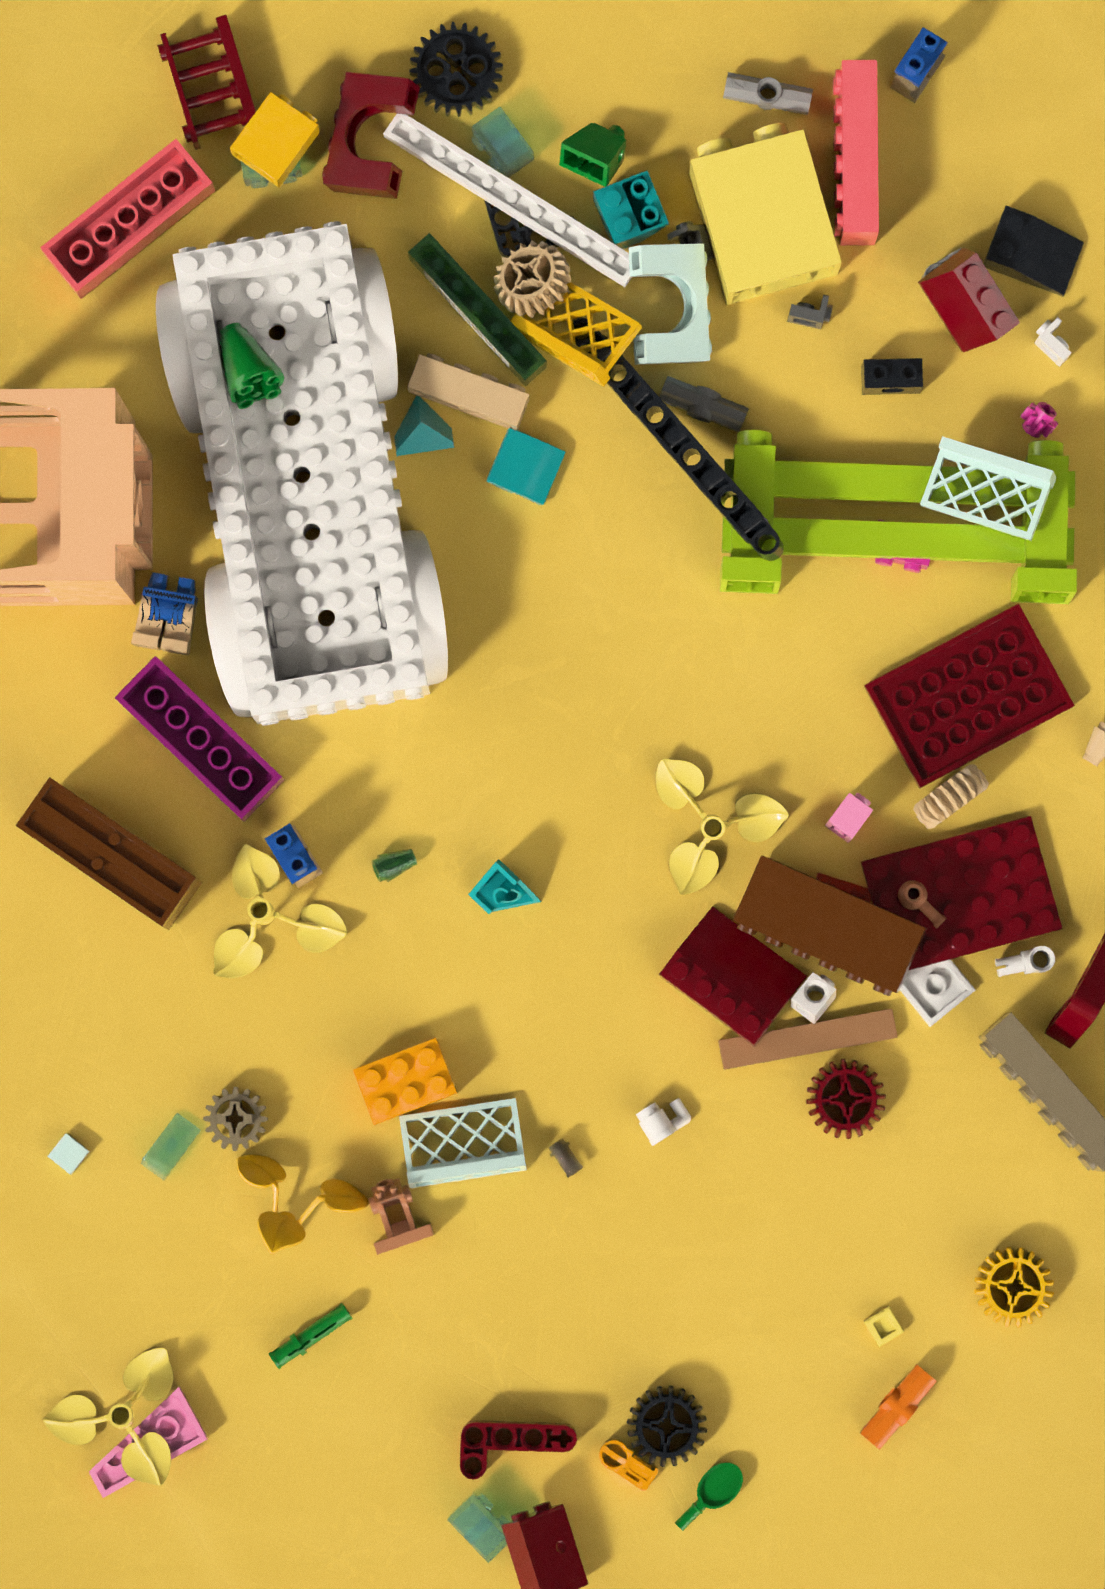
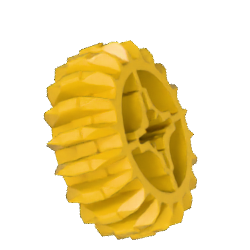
(1015, 1273)

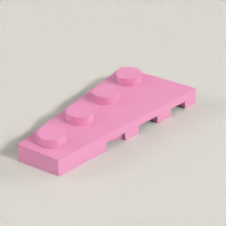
(172, 1420)

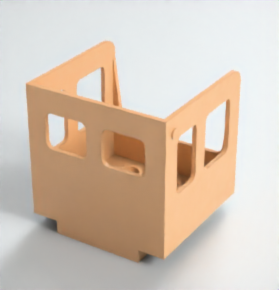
(89, 502)

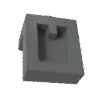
(806, 315)

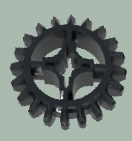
(664, 1451)

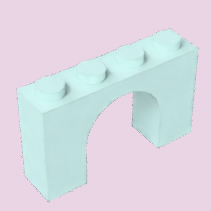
(686, 269)

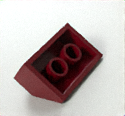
(968, 301)

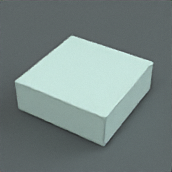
(68, 1153)

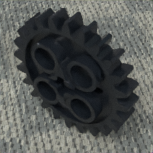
(474, 51)

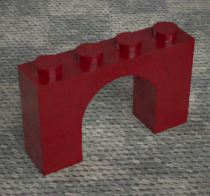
(361, 98)

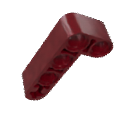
(518, 1443)

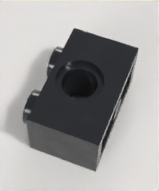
(892, 376)

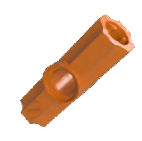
(898, 1406)

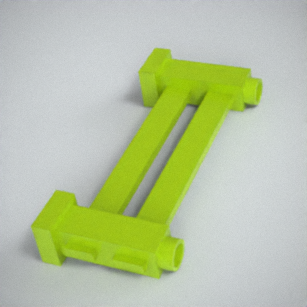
(761, 478)

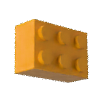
(405, 1081)

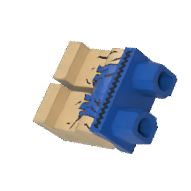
(163, 606)
(292, 855)

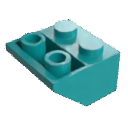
(630, 210)

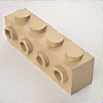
(468, 392)

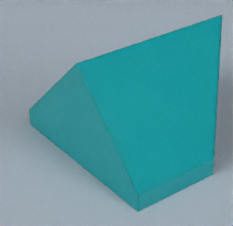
(422, 430)
(501, 890)

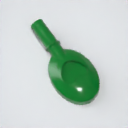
(714, 1491)

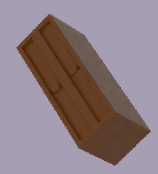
(109, 853)
(829, 925)

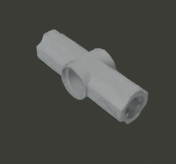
(787, 98)

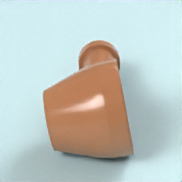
(920, 903)

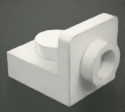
(1054, 347)

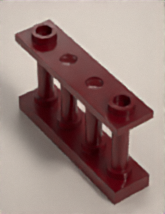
(228, 62)

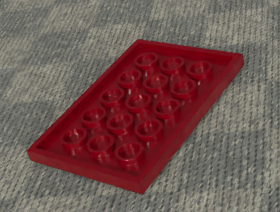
(969, 696)
(982, 881)

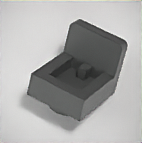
(692, 234)

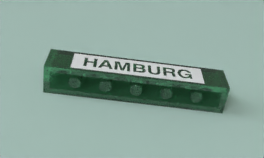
(477, 309)

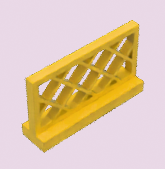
(566, 350)

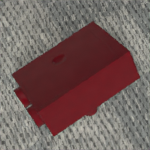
(544, 1549)

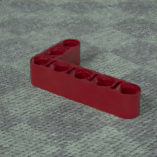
(1083, 1004)

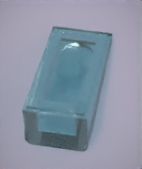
(170, 1146)

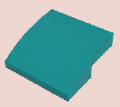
(525, 466)

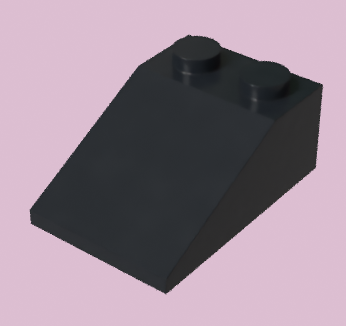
(1033, 251)

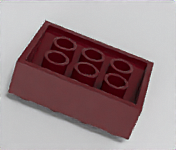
(732, 976)

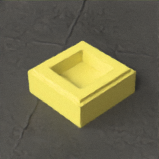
(884, 1326)

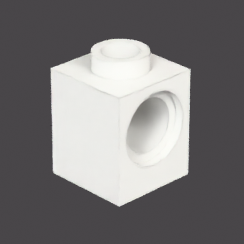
(812, 1009)

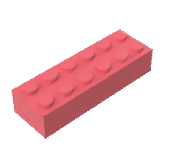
(858, 152)
(128, 218)

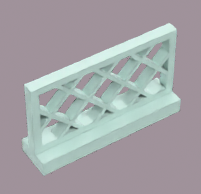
(995, 464)
(466, 1168)

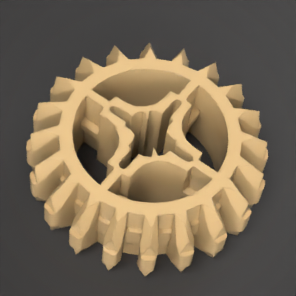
(531, 269)
(951, 796)

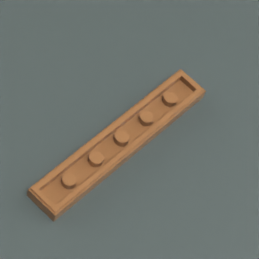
(809, 1039)

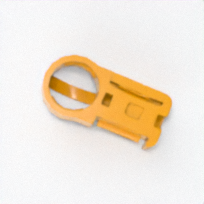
(631, 1468)

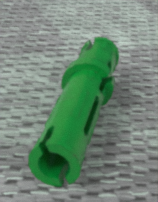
(308, 1337)

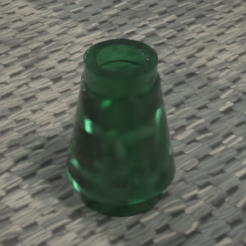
(393, 864)

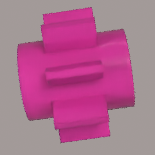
(1039, 419)

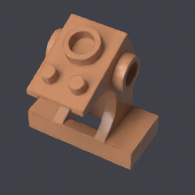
(388, 1193)

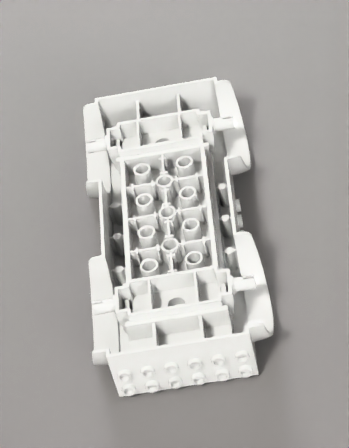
(274, 580)

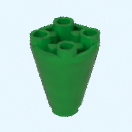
(248, 367)

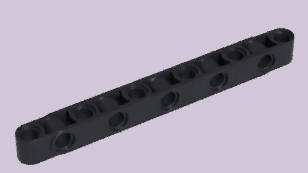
(681, 445)

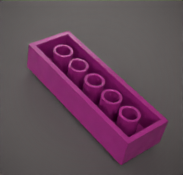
(199, 738)

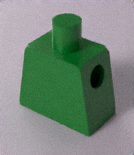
(594, 152)

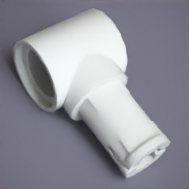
(1024, 962)

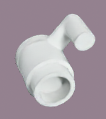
(657, 1124)

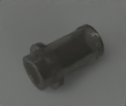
(565, 1157)

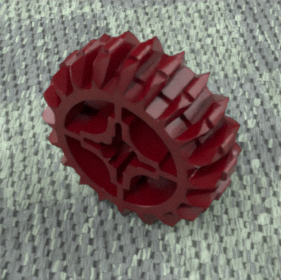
(870, 1097)

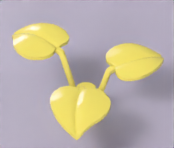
(693, 865)
(257, 873)
(147, 1458)

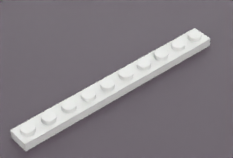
(510, 197)

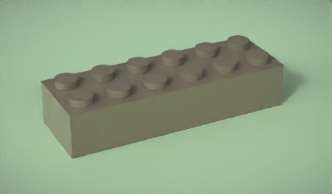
(1049, 1088)

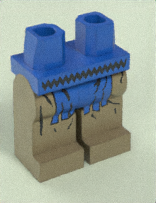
(918, 62)

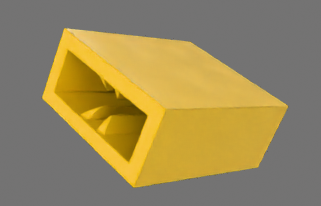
(275, 138)

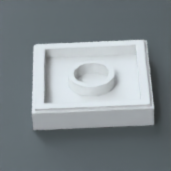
(935, 989)

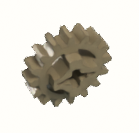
(235, 1104)

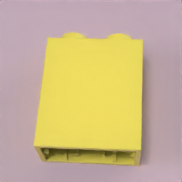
(764, 213)

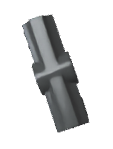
(703, 404)

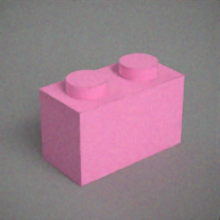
(849, 816)

